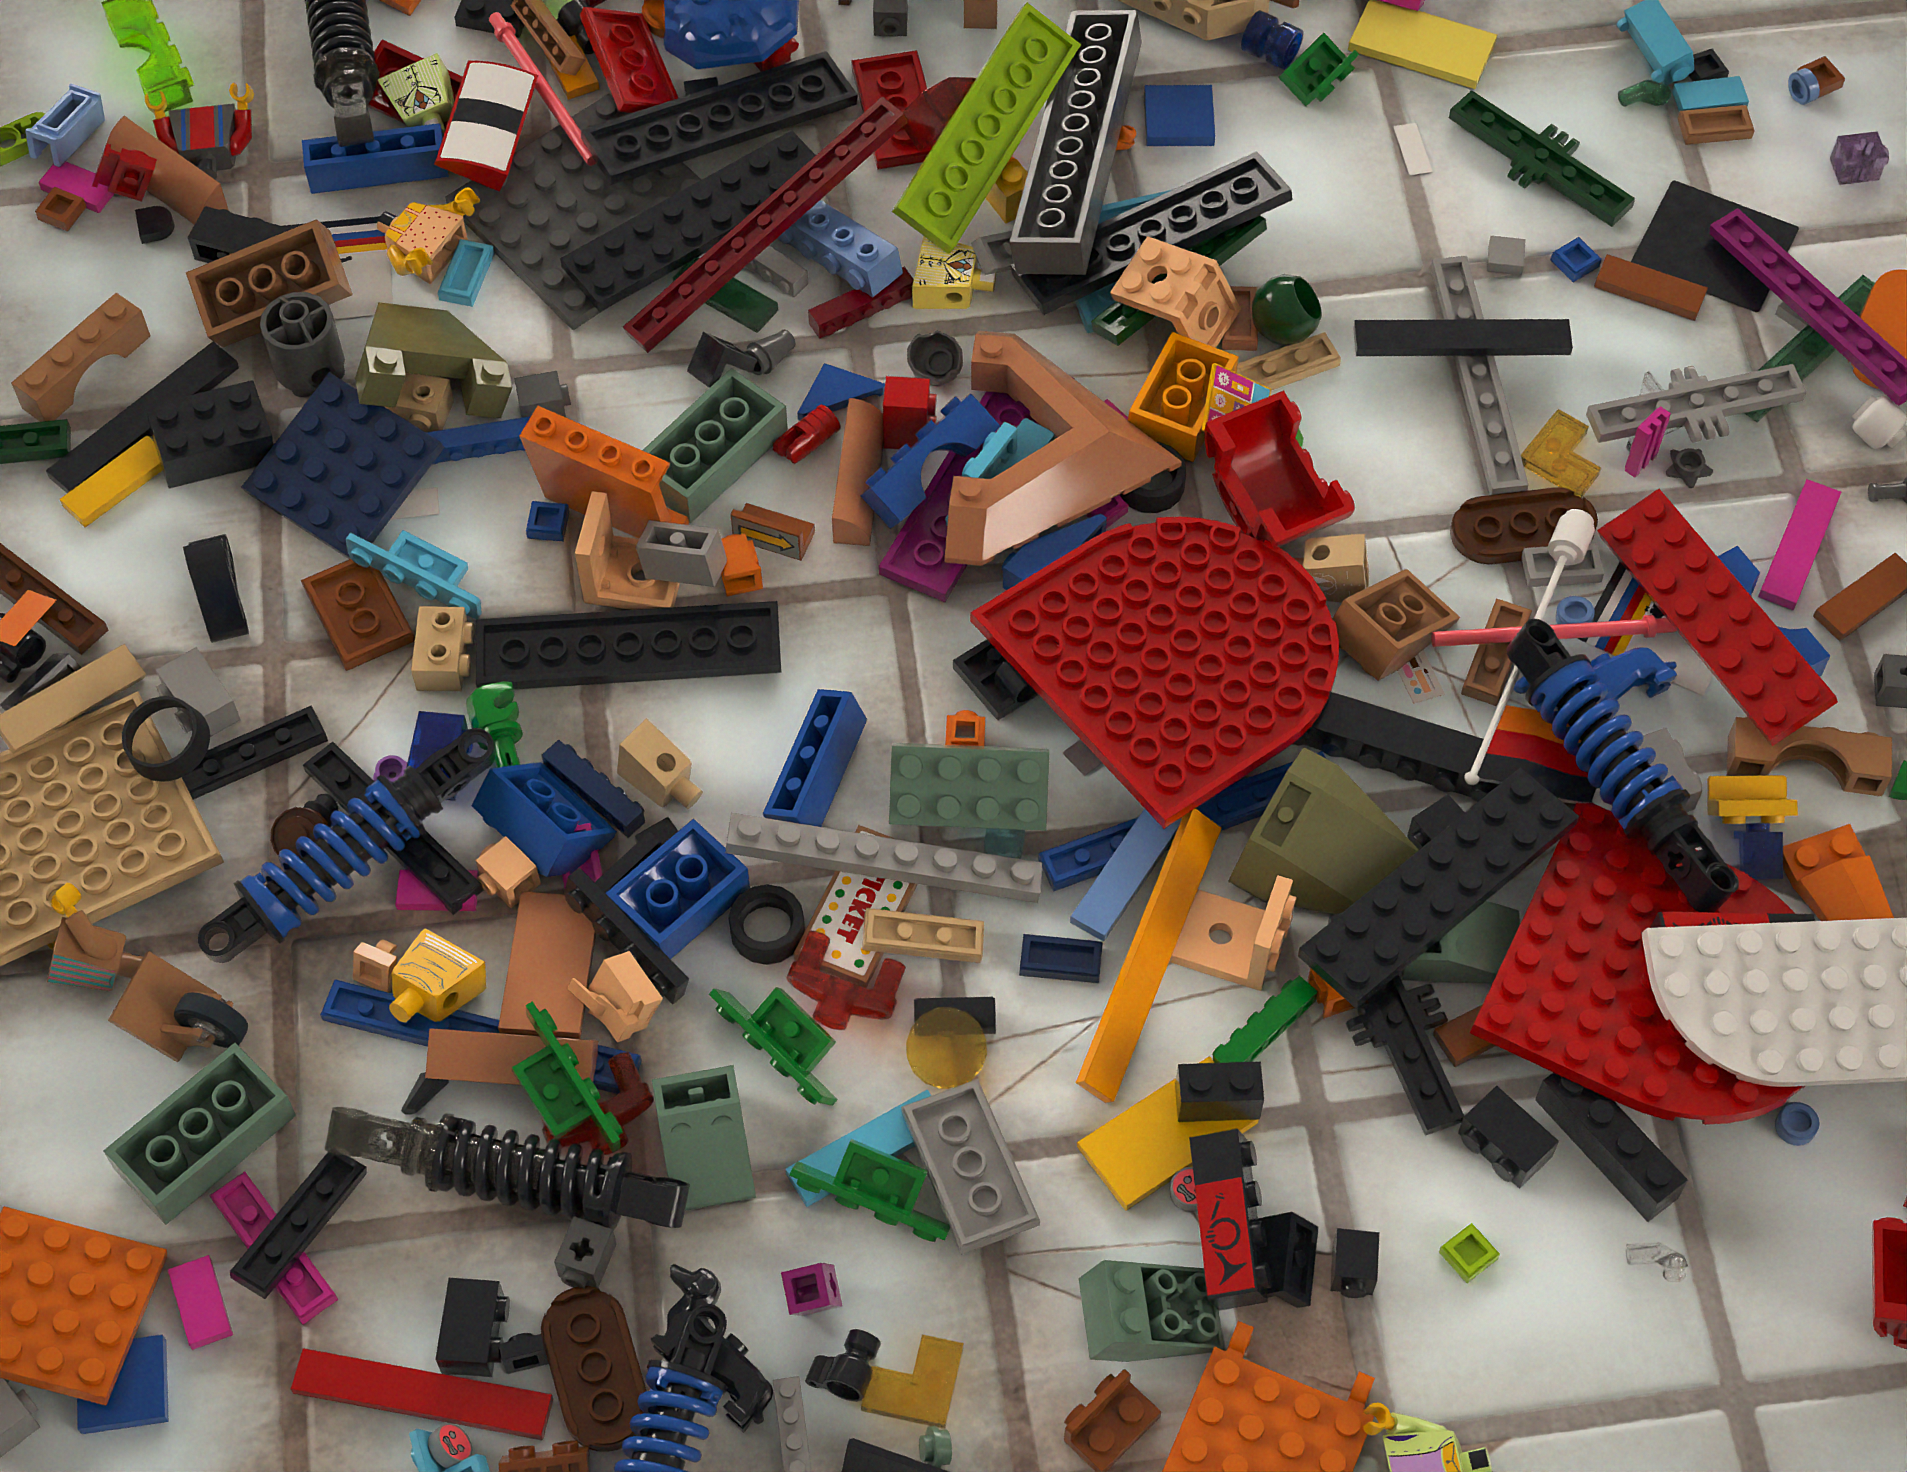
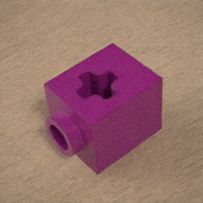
(811, 1289)

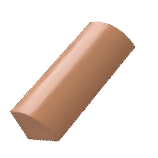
(174, 178)
(859, 460)
(491, 1056)

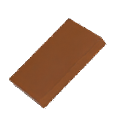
(357, 612)

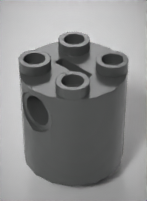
(302, 341)

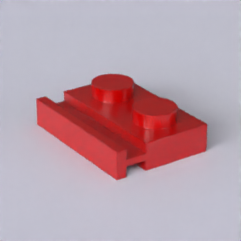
(125, 172)

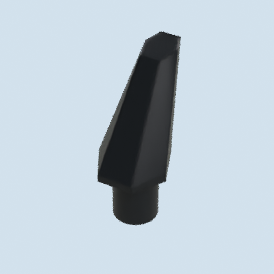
(422, 1093)

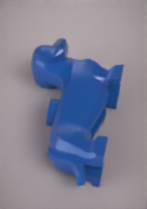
(1626, 671)

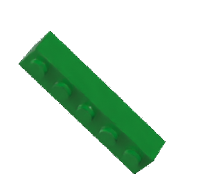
(1268, 1024)

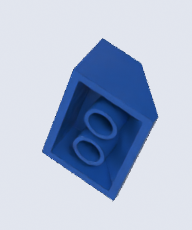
(541, 817)
(681, 888)

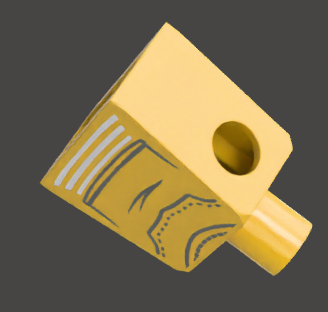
(435, 979)

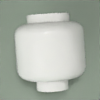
(1879, 422)

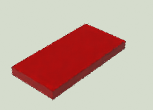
(628, 58)
(899, 81)

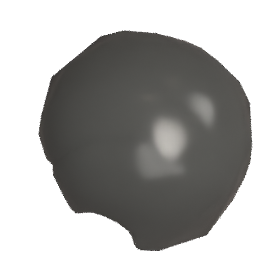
(935, 357)

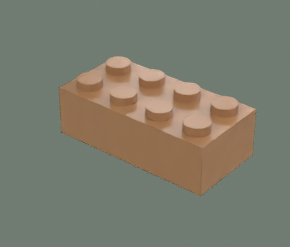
(241, 285)

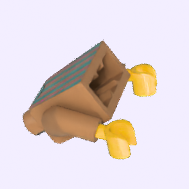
(84, 952)

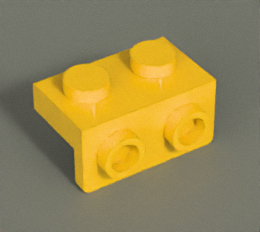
(1749, 796)

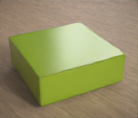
(1469, 1253)

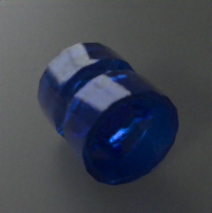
(1274, 40)

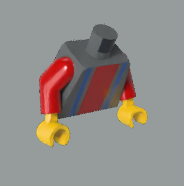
(208, 134)

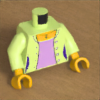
(1422, 1445)

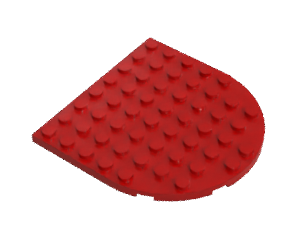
(1172, 653)
(1580, 985)

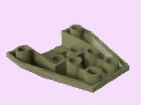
(1322, 838)

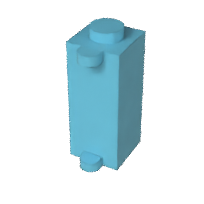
(1658, 41)

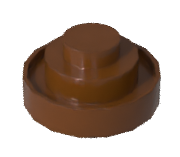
(292, 825)

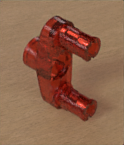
(837, 997)
(631, 1102)

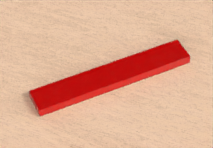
(422, 1394)

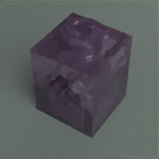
(1859, 158)

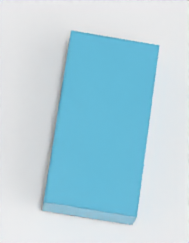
(1710, 93)
(466, 273)

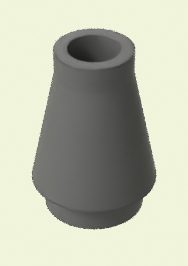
(770, 351)

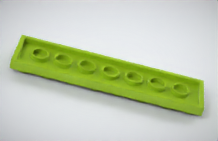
(986, 128)

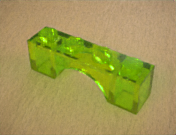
(136, 27)

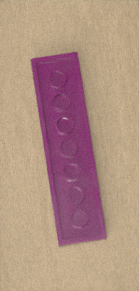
(919, 548)

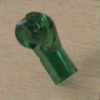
(1645, 91)

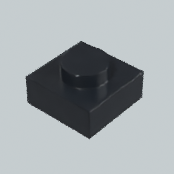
(523, 1352)

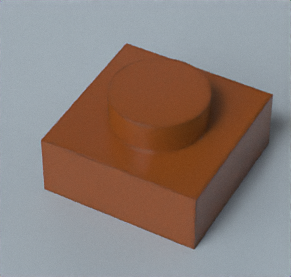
(1827, 75)
(60, 209)

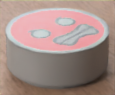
(1183, 1190)
(449, 1445)

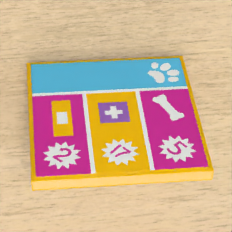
(1230, 392)

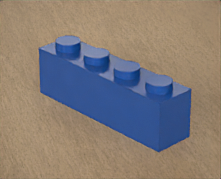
(393, 158)
(817, 759)

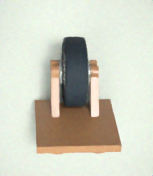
(175, 1011)

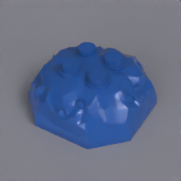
(728, 30)

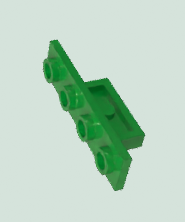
(786, 1035)
(558, 1089)
(877, 1183)

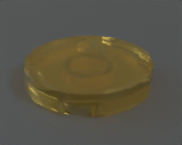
(946, 1047)

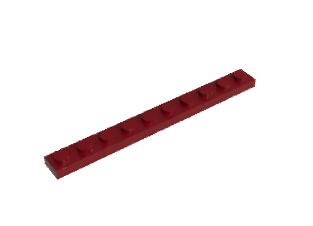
(765, 224)

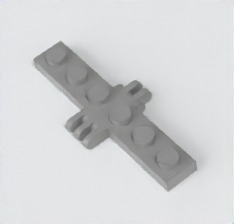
(1698, 402)

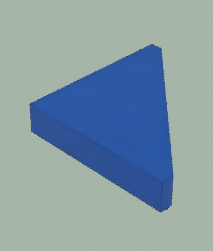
(835, 387)

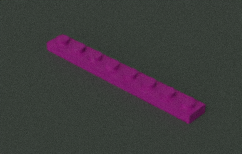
(1814, 303)

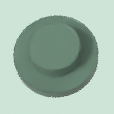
(935, 1447)

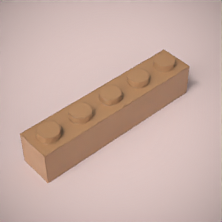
(549, 35)

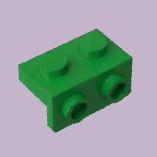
(1316, 69)

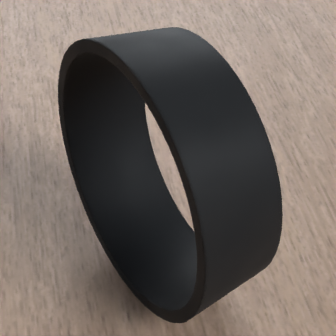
(183, 762)

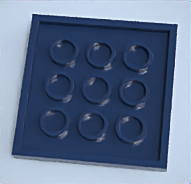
(342, 466)

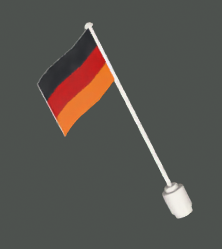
(1519, 734)

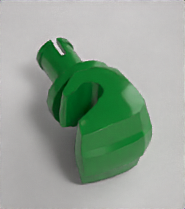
(486, 712)

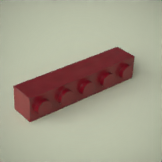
(857, 305)

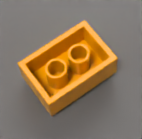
(1175, 394)

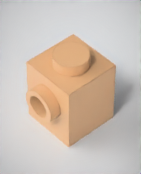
(506, 871)

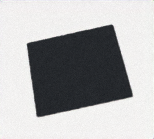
(1682, 246)

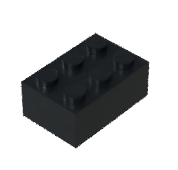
(209, 433)

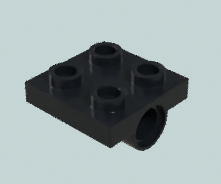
(993, 679)

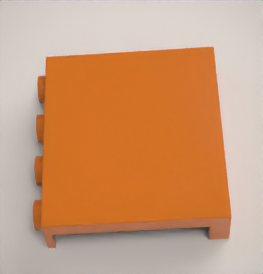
(578, 460)

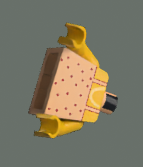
(426, 235)

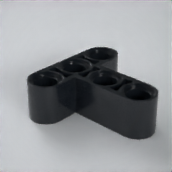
(216, 587)

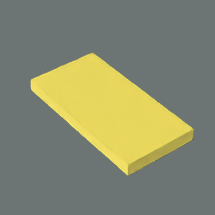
(1423, 43)

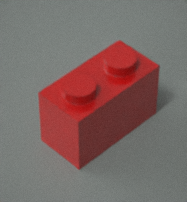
(906, 410)

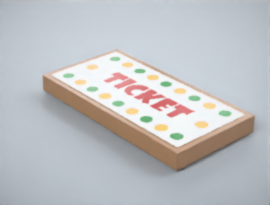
(842, 919)

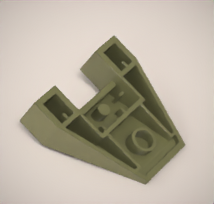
(430, 344)

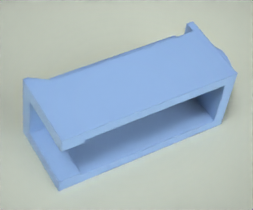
(66, 124)

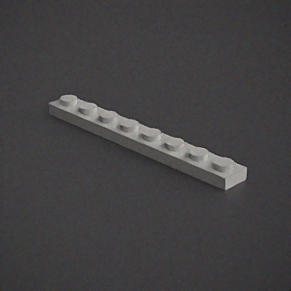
(1480, 383)
(884, 857)

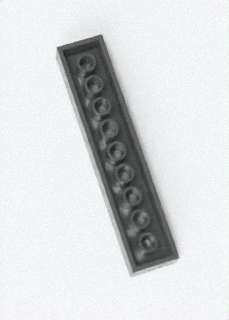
(1076, 146)

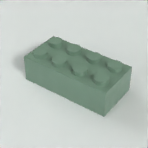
(716, 442)
(969, 786)
(200, 1133)

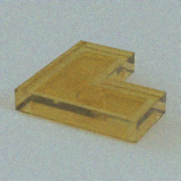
(1553, 456)
(921, 1396)

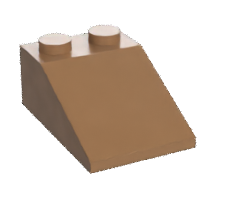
(1390, 623)

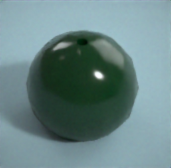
(1286, 309)

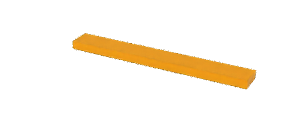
(1148, 956)

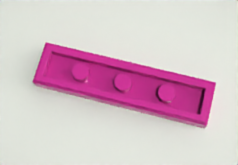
(1799, 544)
(248, 1216)

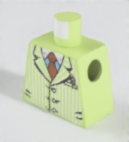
(421, 92)

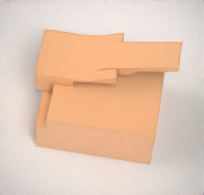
(619, 996)

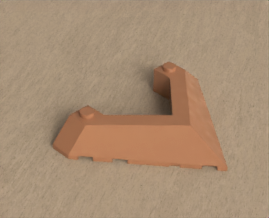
(1074, 474)

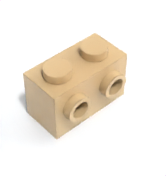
(424, 401)
(441, 648)

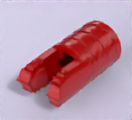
(807, 434)

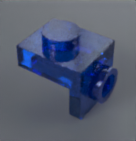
(1761, 851)

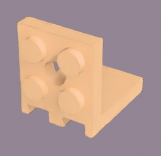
(1191, 296)
(610, 561)
(1253, 933)

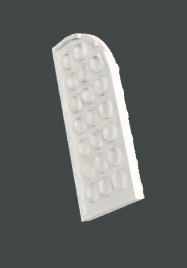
(1788, 998)

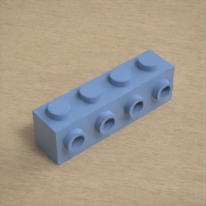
(845, 248)

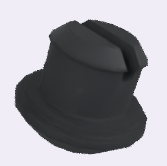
(325, 805)

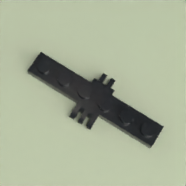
(1399, 1024)

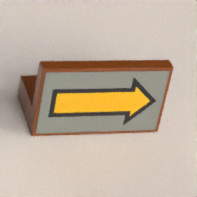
(773, 530)

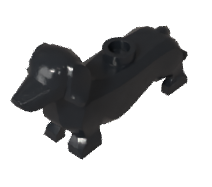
(743, 1380)

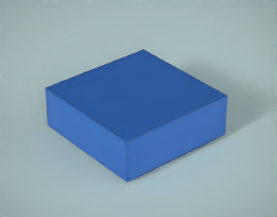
(1576, 259)
(547, 521)

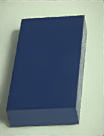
(1061, 958)

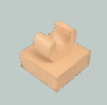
(375, 965)

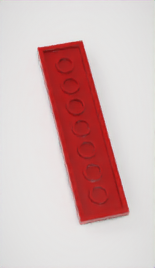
(1717, 617)

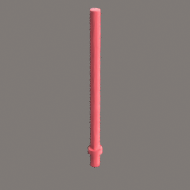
(506, 34)
(1647, 626)

